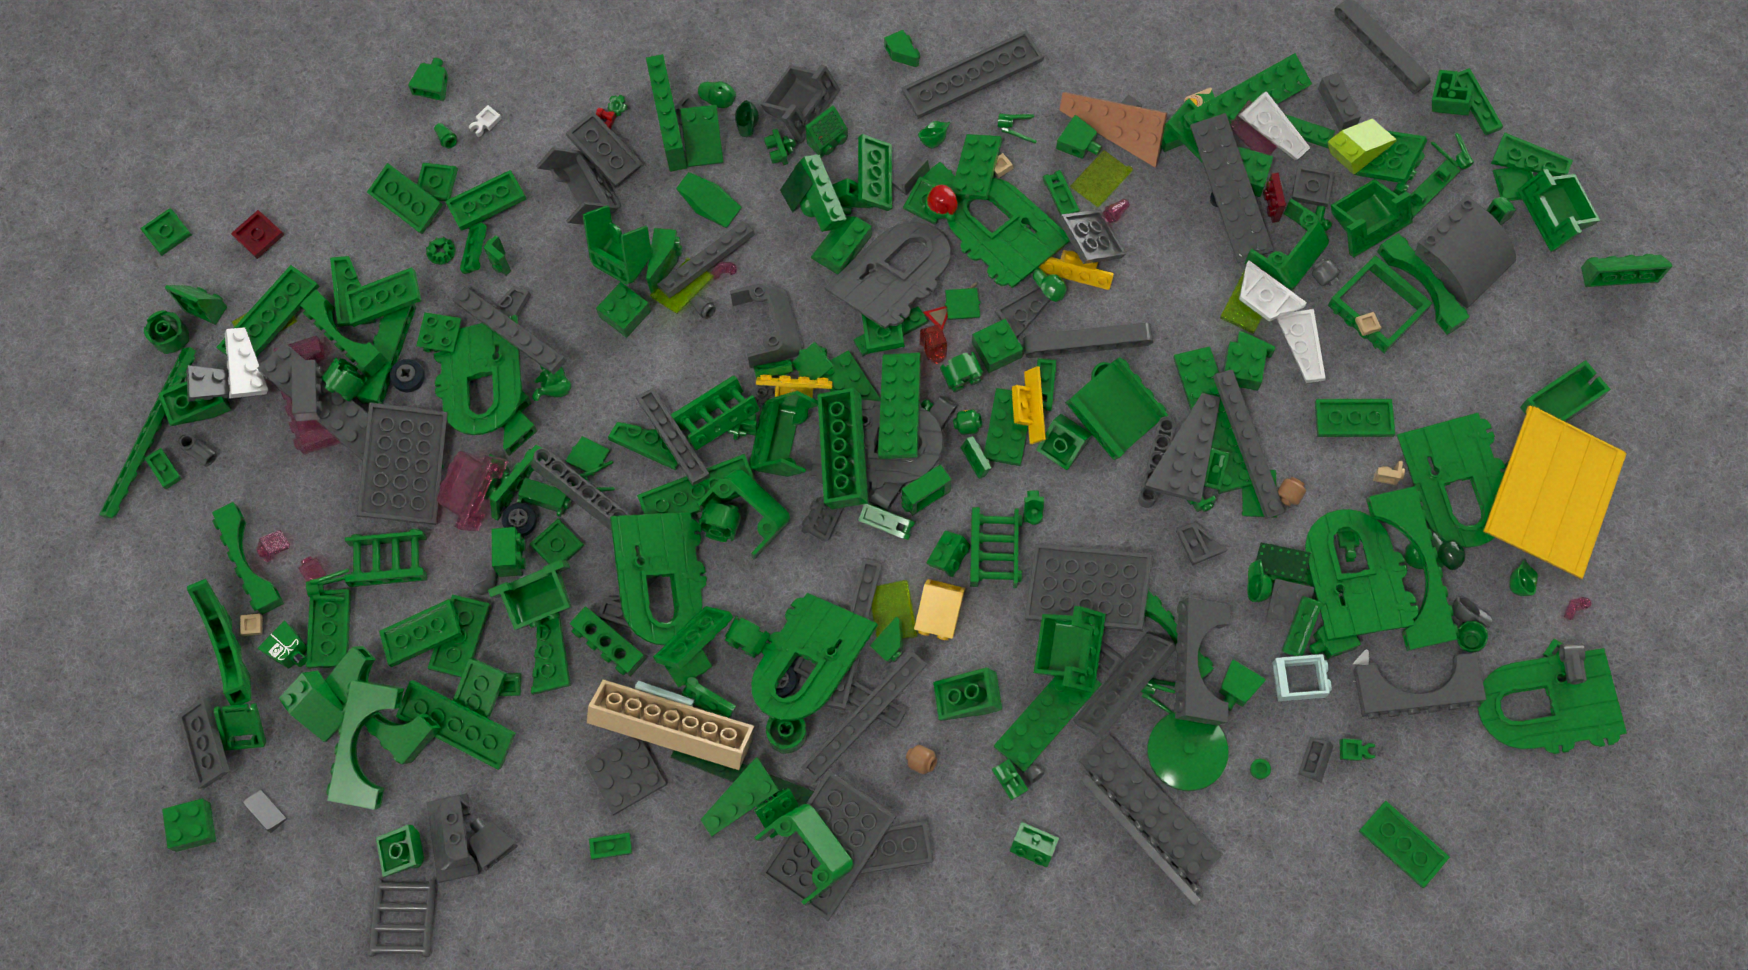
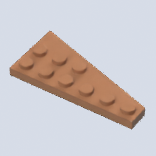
(1128, 126)

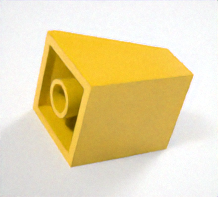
(939, 609)

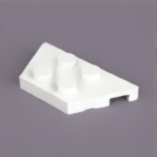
(1267, 295)

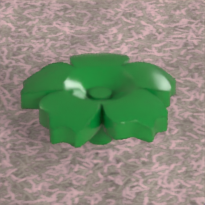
(617, 104)

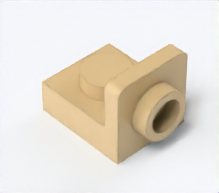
(1390, 476)

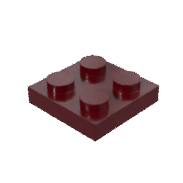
(1275, 198)
(257, 234)

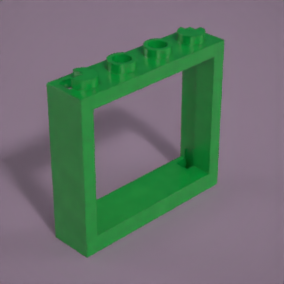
(1397, 284)

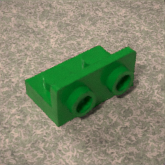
(1034, 844)

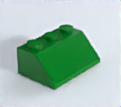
(843, 244)

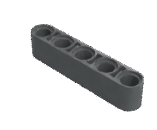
(1157, 453)

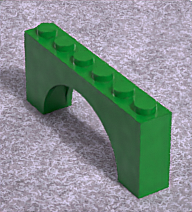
(666, 113)
(402, 740)
(348, 781)

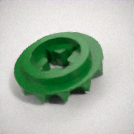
(440, 258)

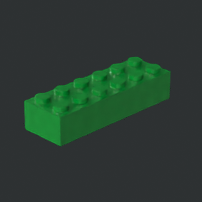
(842, 448)

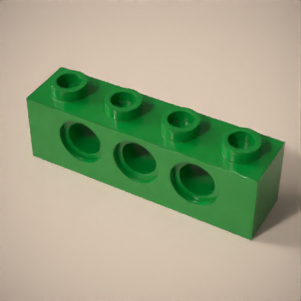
(587, 619)

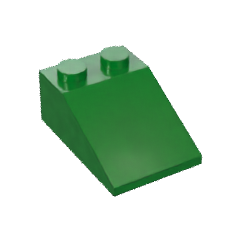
(702, 135)
(664, 257)
(198, 302)
(181, 411)
(968, 695)
(314, 704)

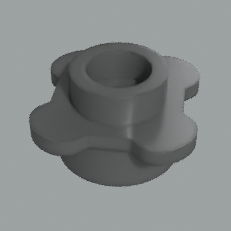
(764, 397)

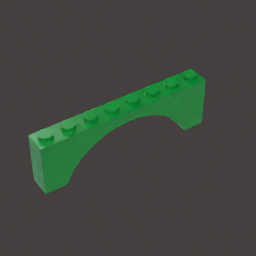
(1404, 513)

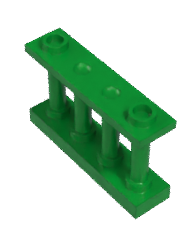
(709, 402)
(978, 556)
(396, 574)

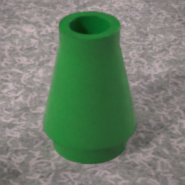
(445, 136)

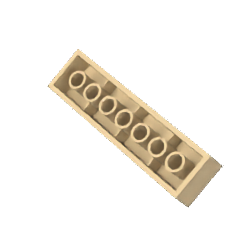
(670, 724)

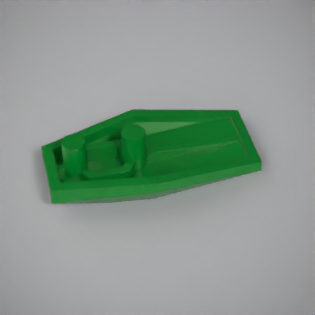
(708, 199)

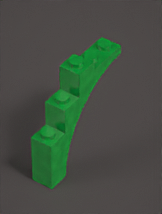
(227, 649)

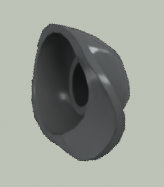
(1466, 610)

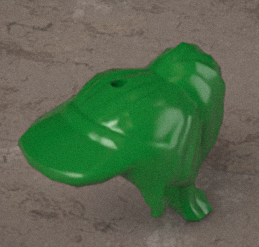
(552, 385)

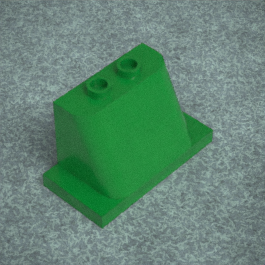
(1558, 207)
(1371, 215)
(535, 596)
(1071, 647)

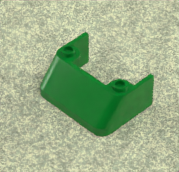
(613, 252)
(1292, 268)
(776, 433)
(774, 515)
(821, 841)

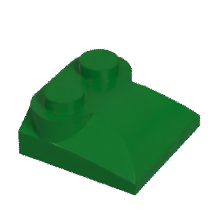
(400, 850)

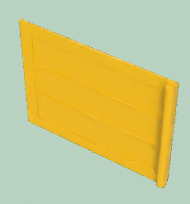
(1555, 492)

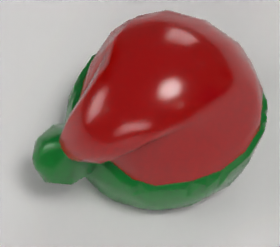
(941, 203)

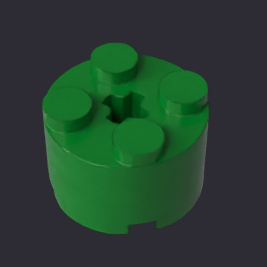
(166, 332)
(961, 371)
(344, 379)
(719, 521)
(747, 636)
(785, 742)

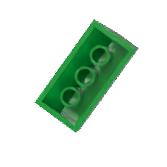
(1624, 270)

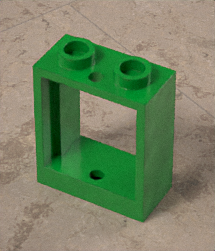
(925, 490)

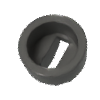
(1034, 773)

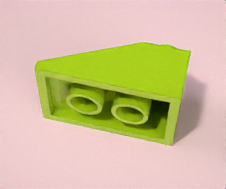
(1360, 144)

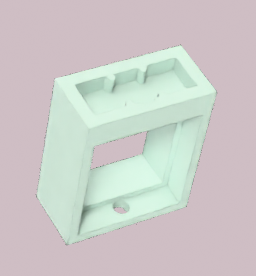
(1281, 678)

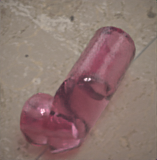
(724, 267)
(1576, 605)

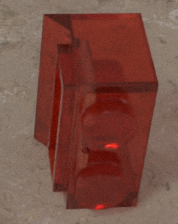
(934, 343)

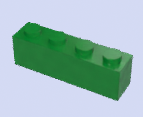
(822, 195)

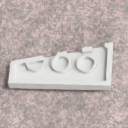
(1274, 125)
(1303, 340)
(242, 365)

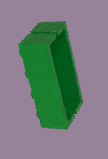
(1569, 393)

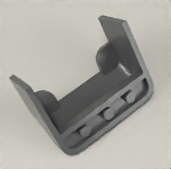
(583, 179)
(785, 341)

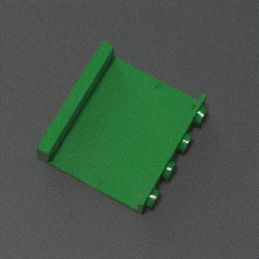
(1116, 408)

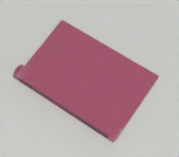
(1250, 136)

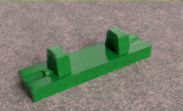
(1433, 186)

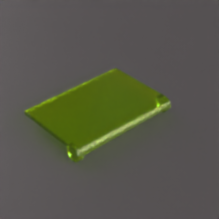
(1101, 178)
(684, 296)
(894, 601)

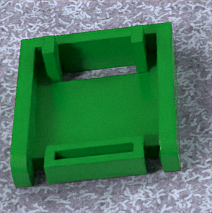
(239, 721)

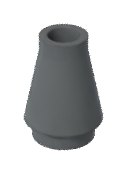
(703, 307)

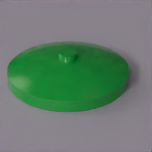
(1187, 753)

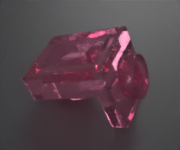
(271, 545)
(311, 568)

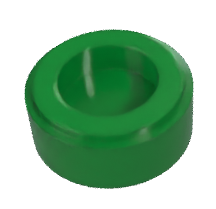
(1260, 769)

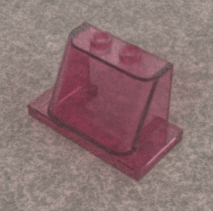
(467, 485)

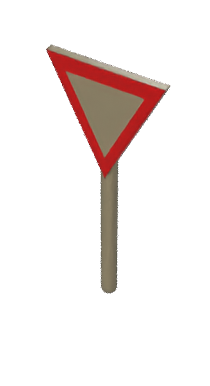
(939, 315)

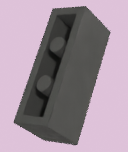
(1339, 101)
(306, 390)

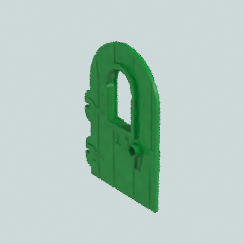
(1012, 249)
(477, 358)
(1458, 453)
(665, 550)
(1373, 597)
(811, 633)
(1577, 711)

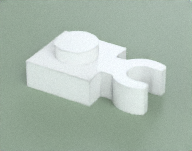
(485, 119)

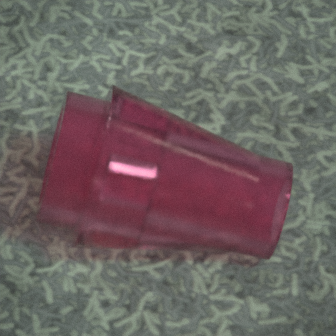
(1114, 211)

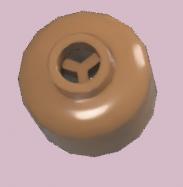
(1291, 491)
(921, 759)

